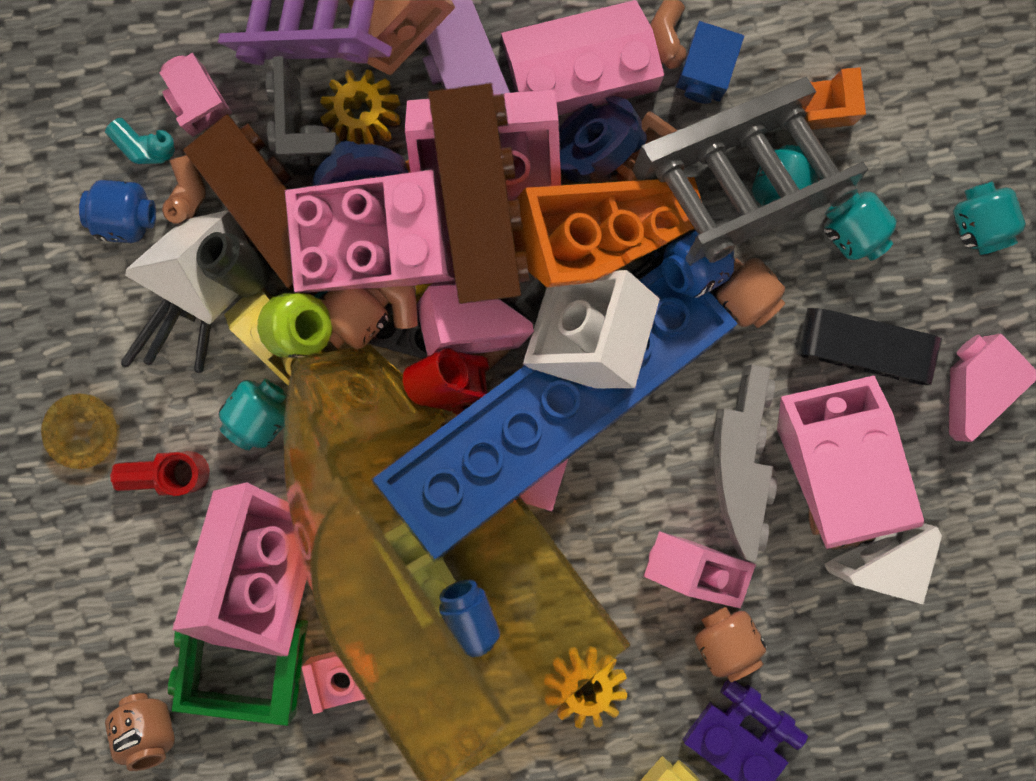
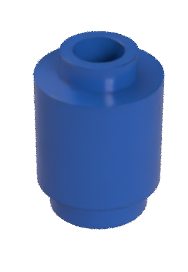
(469, 617)

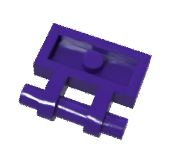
(736, 750)

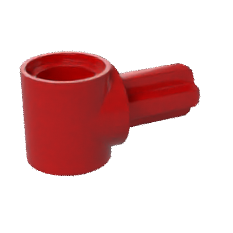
(160, 474)

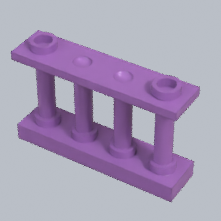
(321, 42)

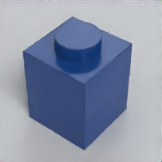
(709, 63)

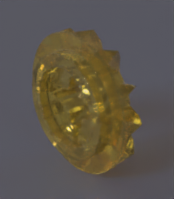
(59, 427)

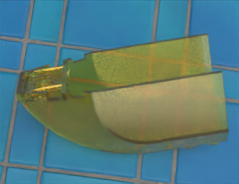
(436, 702)

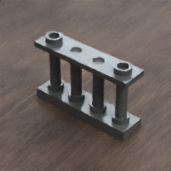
(746, 126)

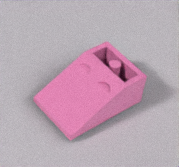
(369, 233)
(849, 461)

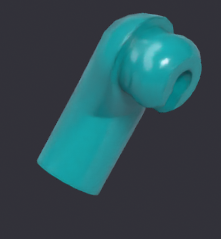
(141, 149)

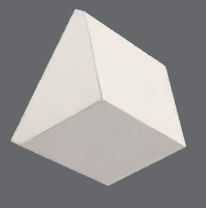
(173, 271)
(892, 564)

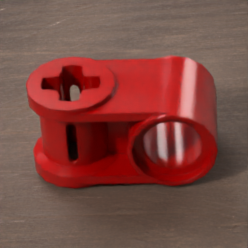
(447, 380)

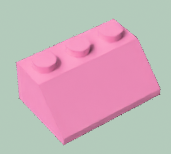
(586, 57)
(530, 133)
(244, 574)

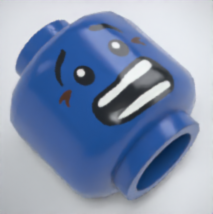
(117, 211)
(700, 276)

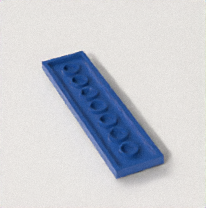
(533, 426)

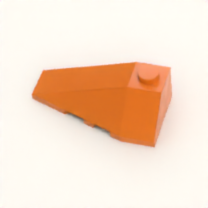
(596, 227)

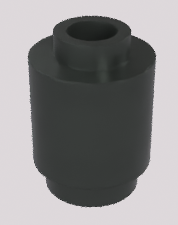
(233, 263)

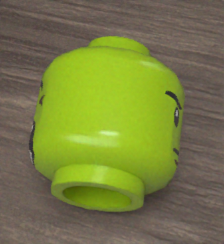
(294, 325)

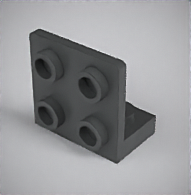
(296, 146)

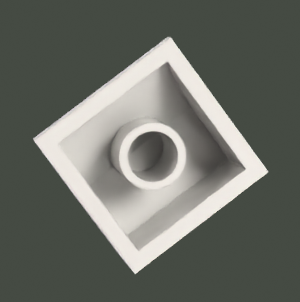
(594, 331)

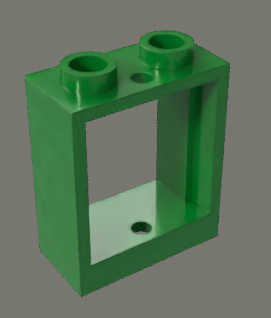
(279, 710)

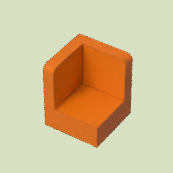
(837, 101)

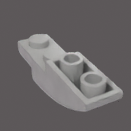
(740, 483)

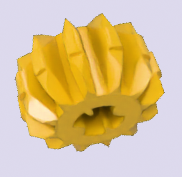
(351, 97)
(598, 701)

